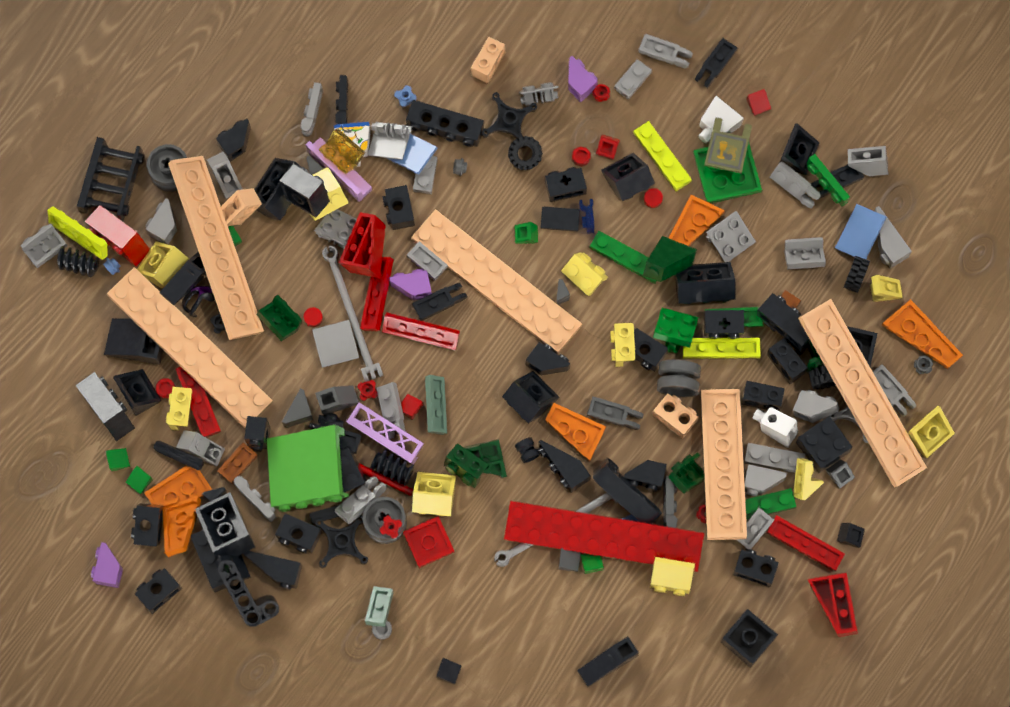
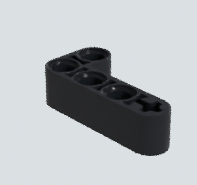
(624, 492)
(241, 589)

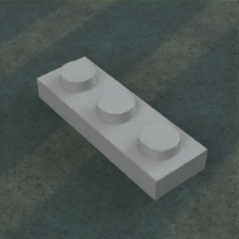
(772, 457)

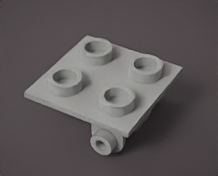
(528, 91)
(389, 140)
(336, 227)
(730, 237)

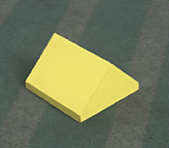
(931, 432)

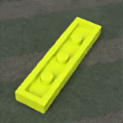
(662, 156)
(77, 232)
(722, 348)

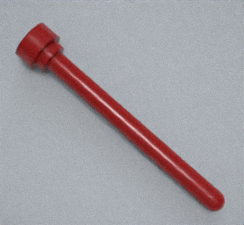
(386, 480)

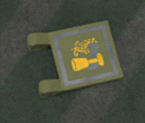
(727, 150)

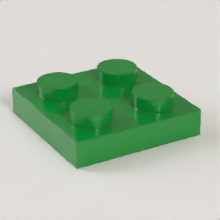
(675, 327)

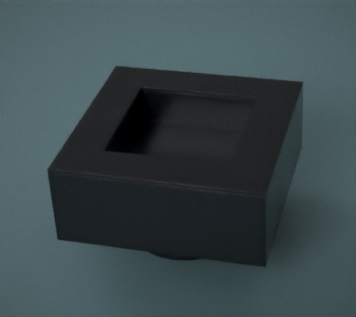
(330, 419)

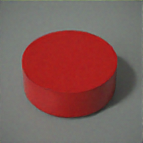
(581, 156)
(653, 198)
(313, 317)
(164, 387)

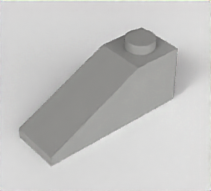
(890, 244)

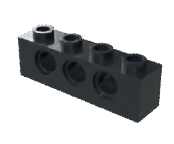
(420, 110)

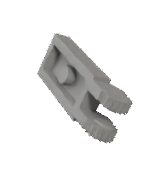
(664, 50)
(311, 110)
(795, 184)
(893, 389)
(391, 406)
(254, 498)
(357, 502)

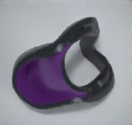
(204, 292)

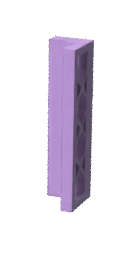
(351, 181)
(385, 441)

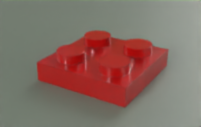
(428, 542)

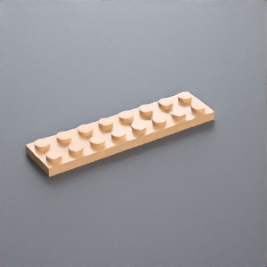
(723, 464)

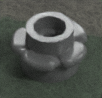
(459, 167)
(923, 360)

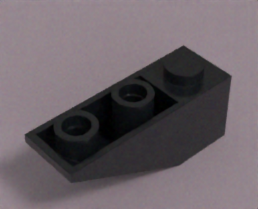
(184, 280)
(569, 468)
(608, 661)

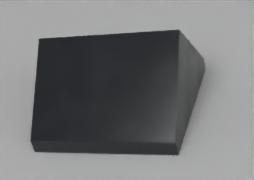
(799, 149)
(137, 390)

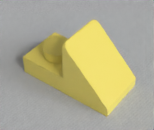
(885, 288)
(804, 484)

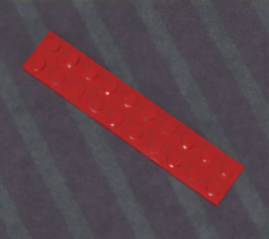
(601, 534)

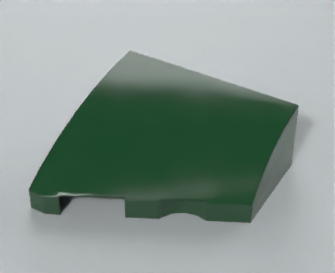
(490, 453)

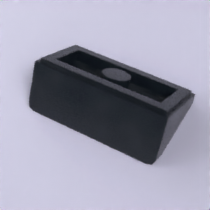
(560, 218)

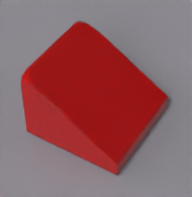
(758, 102)
(607, 146)
(411, 406)

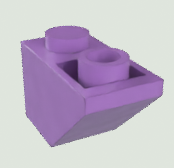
(580, 82)
(413, 285)
(107, 570)

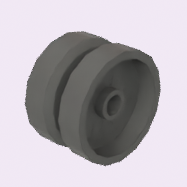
(159, 168)
(679, 378)
(375, 513)

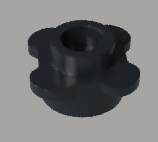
(215, 320)

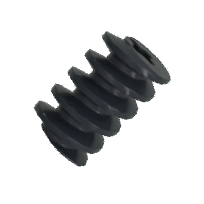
(77, 263)
(392, 467)

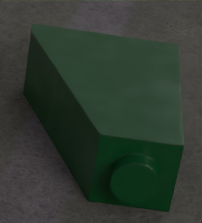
(668, 259)

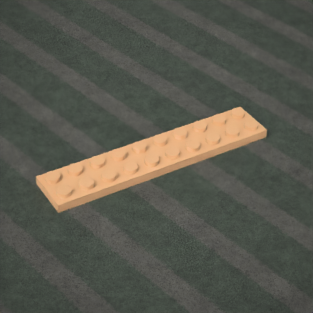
(216, 247)
(497, 281)
(189, 347)
(862, 393)

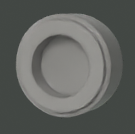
(382, 632)

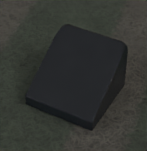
(214, 494)
(850, 534)
(448, 671)

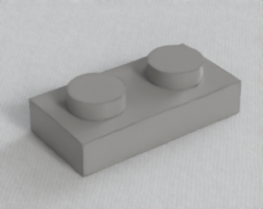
(632, 79)
(424, 181)
(427, 260)
(756, 527)

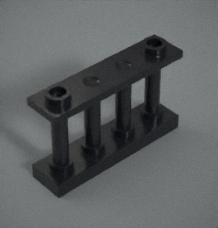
(97, 167)

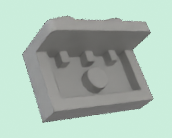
(43, 245)
(804, 253)

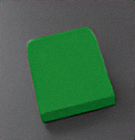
(526, 233)
(118, 459)
(139, 480)
(591, 563)

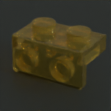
(342, 151)

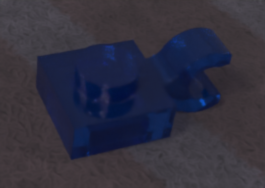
(588, 219)

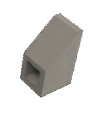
(162, 225)
(814, 407)
(200, 447)

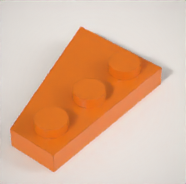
(695, 220)
(576, 429)
(178, 487)
(178, 525)

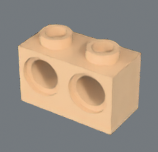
(488, 60)
(240, 206)
(671, 419)

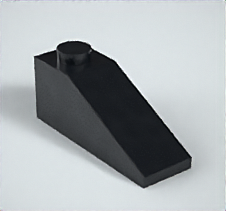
(280, 570)

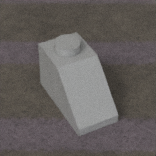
(869, 161)
(224, 174)
(760, 480)

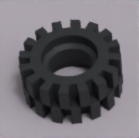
(536, 153)
(856, 274)
(821, 378)

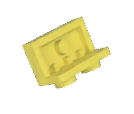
(584, 273)
(624, 343)
(179, 407)

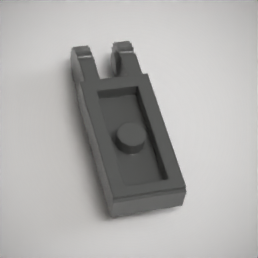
(613, 413)
(669, 504)

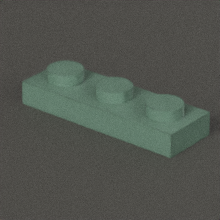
(436, 404)

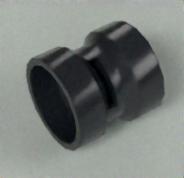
(527, 450)

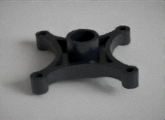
(508, 118)
(341, 541)

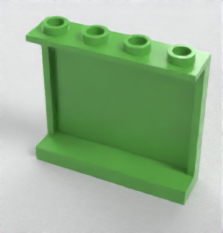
(305, 468)

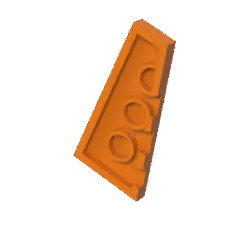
(921, 333)

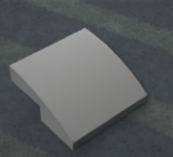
(335, 343)

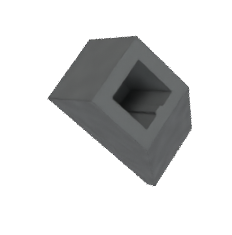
(336, 399)

